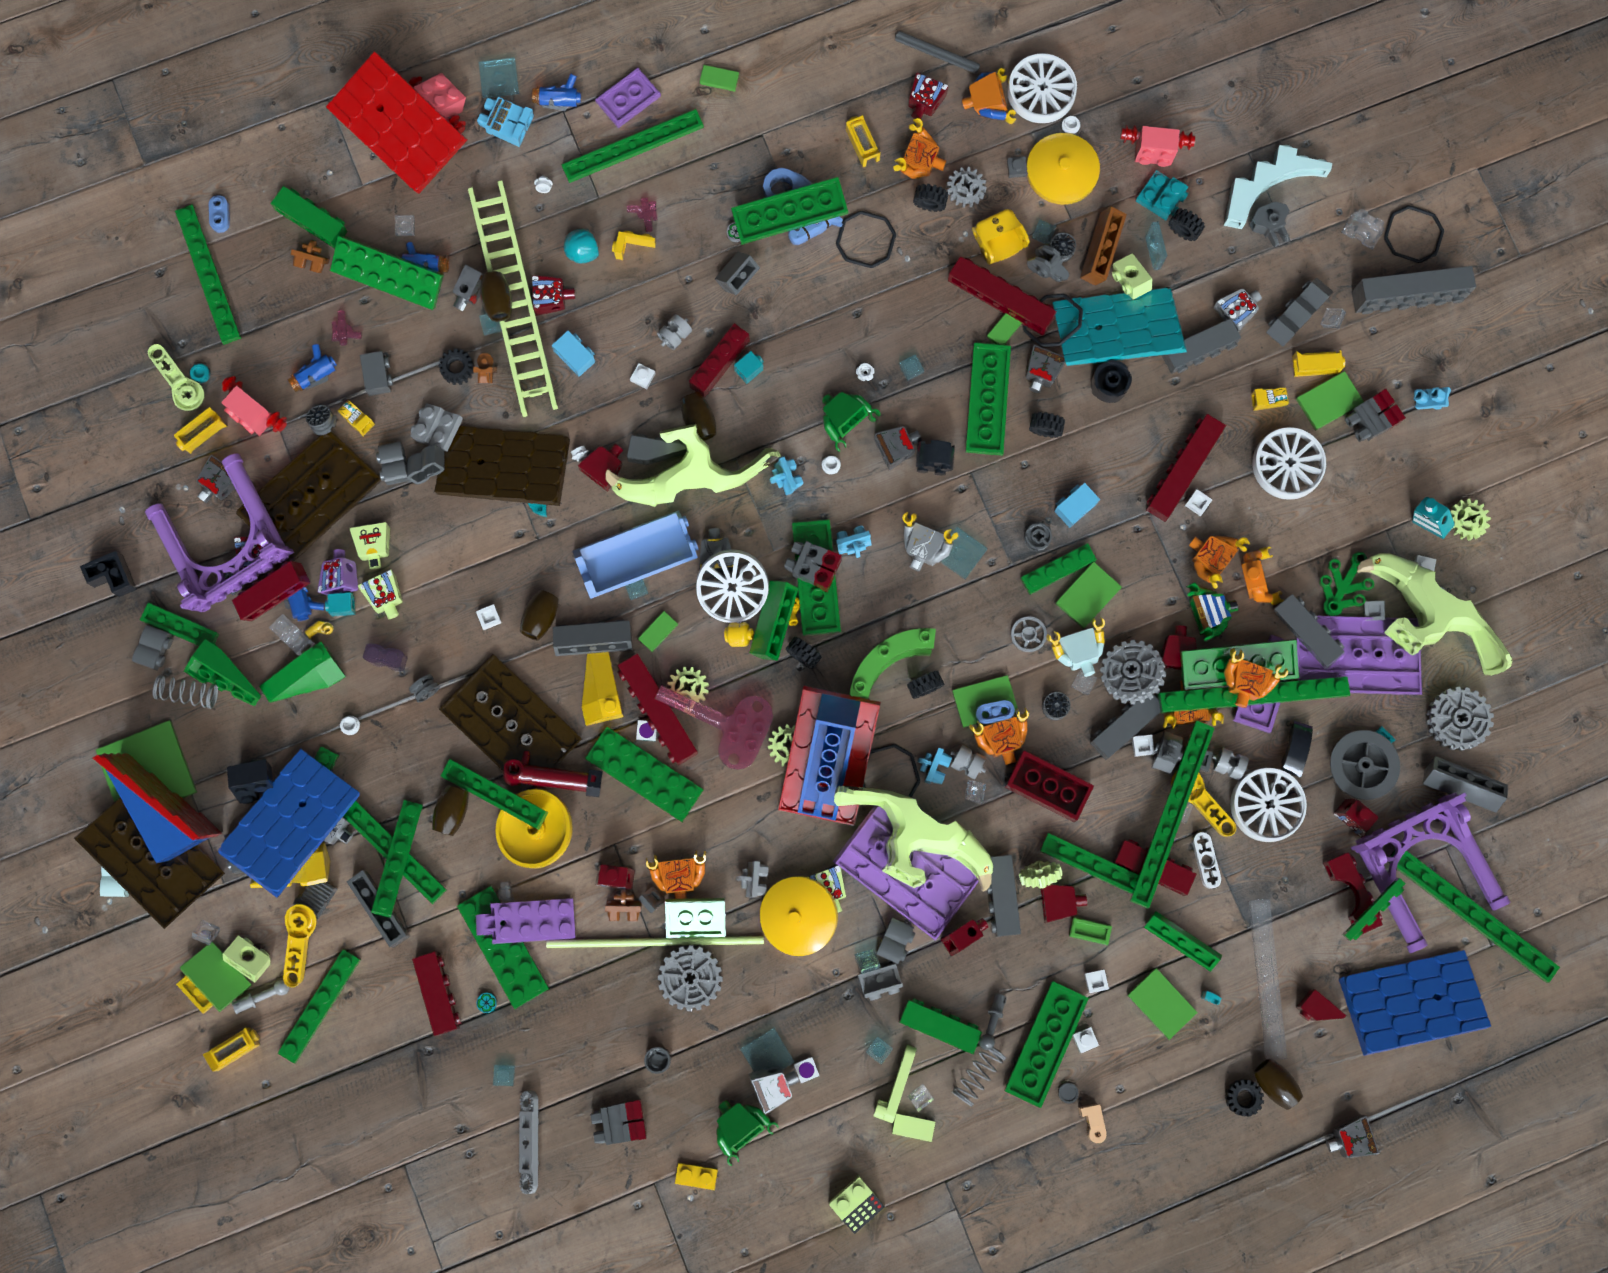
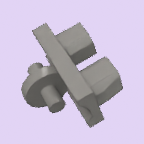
(750, 879)

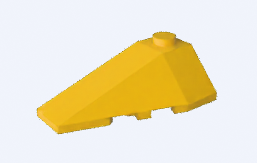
(600, 690)
(313, 871)

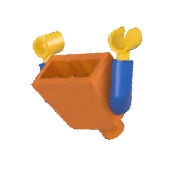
(988, 97)

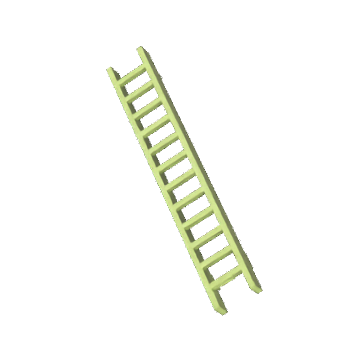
(528, 301)

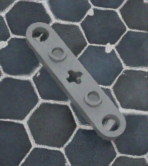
(528, 1152)

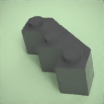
(1299, 311)

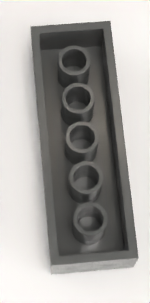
(1413, 290)

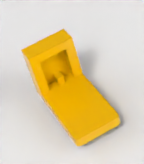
(629, 237)

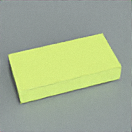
(913, 1127)

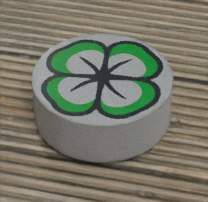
(732, 233)

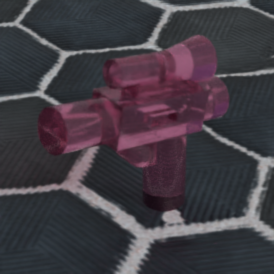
(645, 211)
(343, 331)

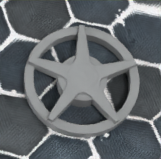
(1028, 634)

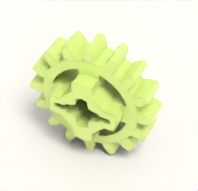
(1472, 527)
(695, 682)
(779, 745)
(1040, 874)

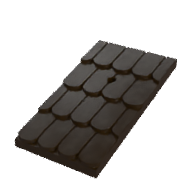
(504, 466)
(314, 492)
(519, 725)
(159, 888)

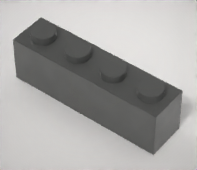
(1204, 345)
(1309, 631)
(592, 638)
(1125, 727)
(1455, 778)
(365, 891)
(1003, 898)

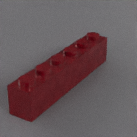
(1001, 295)
(1185, 468)
(660, 714)

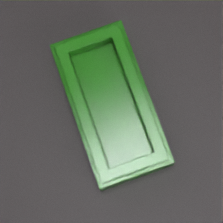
(719, 78)
(1004, 330)
(658, 631)
(1090, 931)

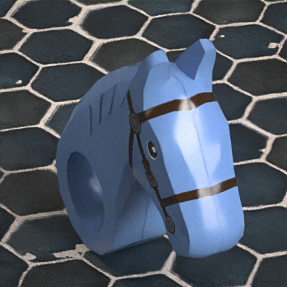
(797, 181)

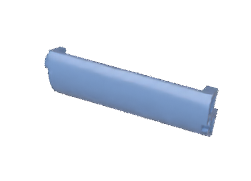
(635, 554)

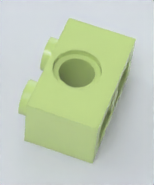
(1130, 267)
(251, 969)

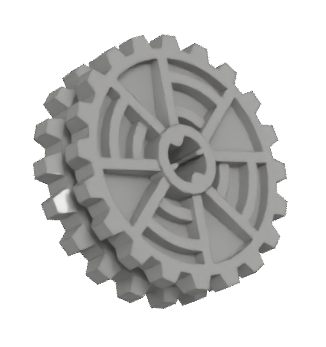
(1139, 684)
(1445, 723)
(703, 986)

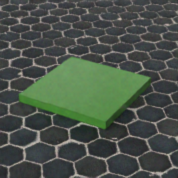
(158, 753)

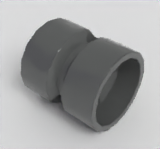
(657, 1060)

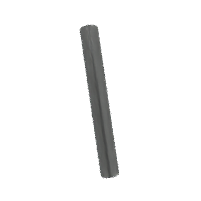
(937, 52)

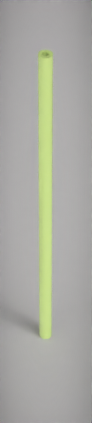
(655, 942)

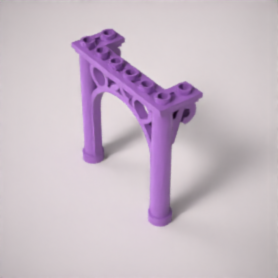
(273, 548)
(1455, 817)

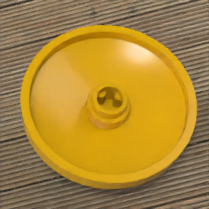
(1063, 168)
(531, 846)
(798, 916)

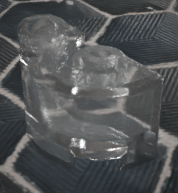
(1364, 228)

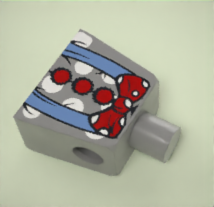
(1238, 307)

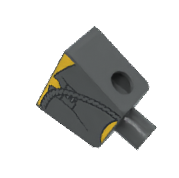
(712, 546)

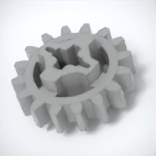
(970, 180)

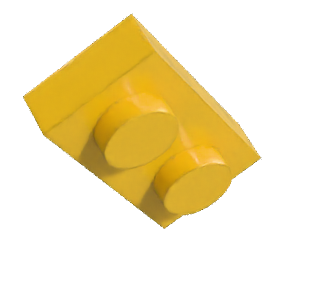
(194, 994)
(696, 1176)

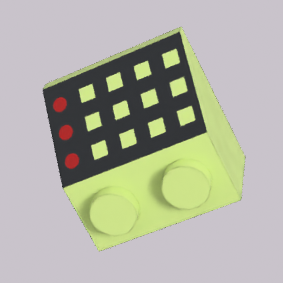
(856, 1204)

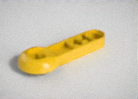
(1204, 802)
(298, 941)

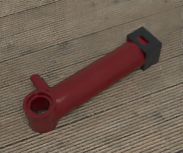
(551, 777)

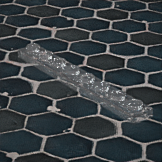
(1267, 979)

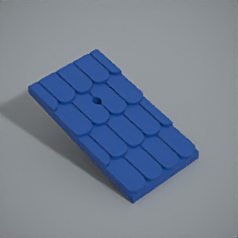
(288, 823)
(1414, 1002)

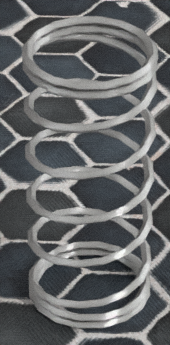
(162, 686)
(995, 1052)

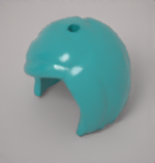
(581, 246)

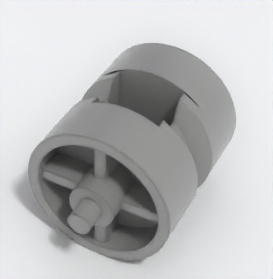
(676, 329)
(969, 762)
(1229, 763)

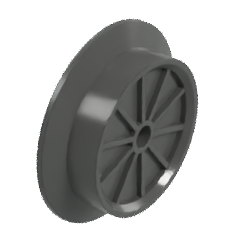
(1380, 763)

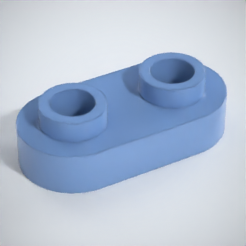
(219, 212)
(994, 712)

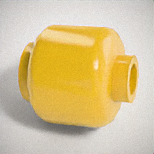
(738, 634)

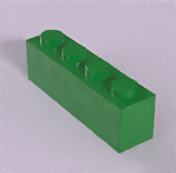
(309, 217)
(774, 620)
(940, 1027)

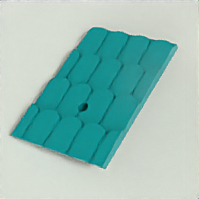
(1120, 327)

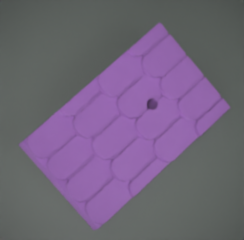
(1391, 673)
(926, 906)

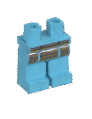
(506, 120)

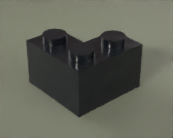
(110, 569)
(249, 779)

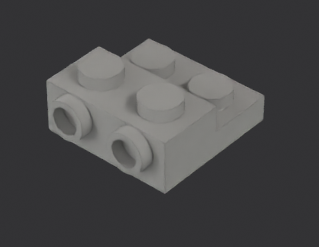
(436, 427)

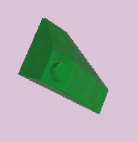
(213, 666)
(308, 672)

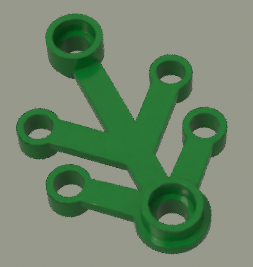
(1343, 586)

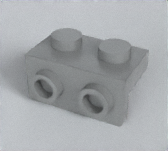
(880, 981)

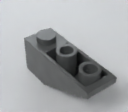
(649, 451)

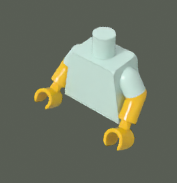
(1080, 648)

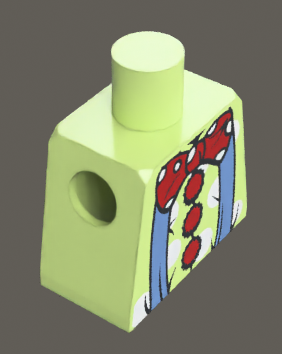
(383, 593)
(833, 881)

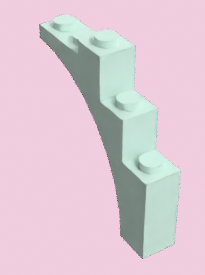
(1265, 175)

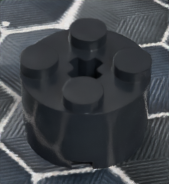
(1114, 391)
(935, 457)

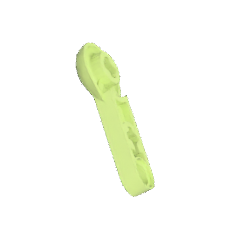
(179, 383)

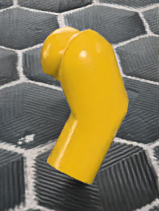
(793, 619)
(319, 627)

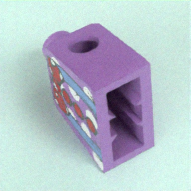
(338, 575)

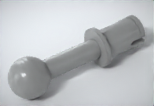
(247, 1002)

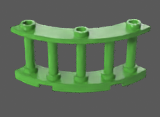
(897, 647)

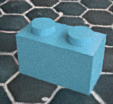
(573, 353)
(1076, 505)

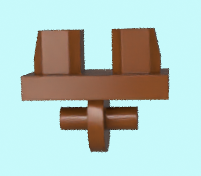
(317, 261)
(485, 369)
(623, 903)

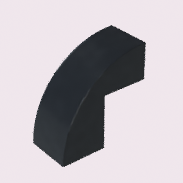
(1298, 749)

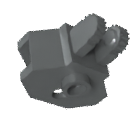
(1271, 220)
(1048, 264)
(1167, 752)

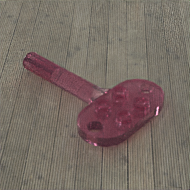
(741, 731)

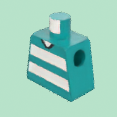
(1433, 517)

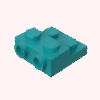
(1162, 195)

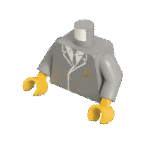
(925, 544)

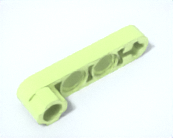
(887, 1110)

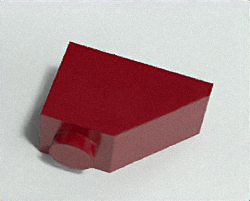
(1317, 1007)

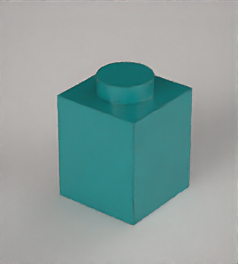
(749, 367)
(340, 604)

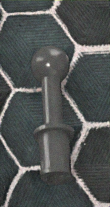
(987, 1040)

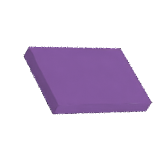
(628, 97)

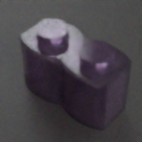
(381, 657)

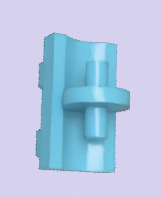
(1432, 398)
(783, 475)
(854, 543)
(933, 775)

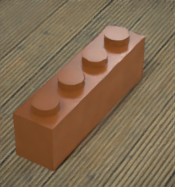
(1103, 246)

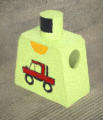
(372, 543)

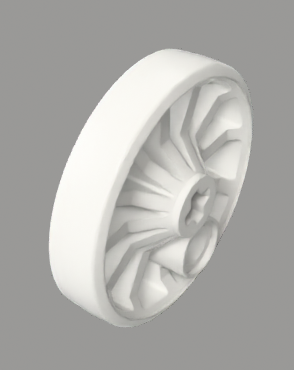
(1049, 87)
(1280, 458)
(740, 582)
(1268, 794)

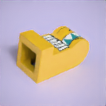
(1269, 398)
(356, 418)

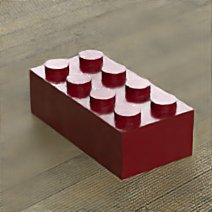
(1049, 786)

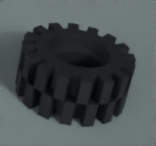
(930, 197)
(1186, 224)
(452, 356)
(1047, 424)
(803, 653)
(925, 684)
(1255, 1092)

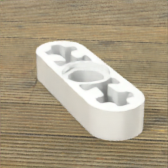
(1216, 873)

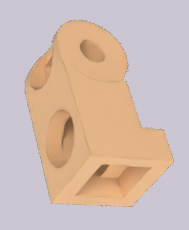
(1096, 1128)

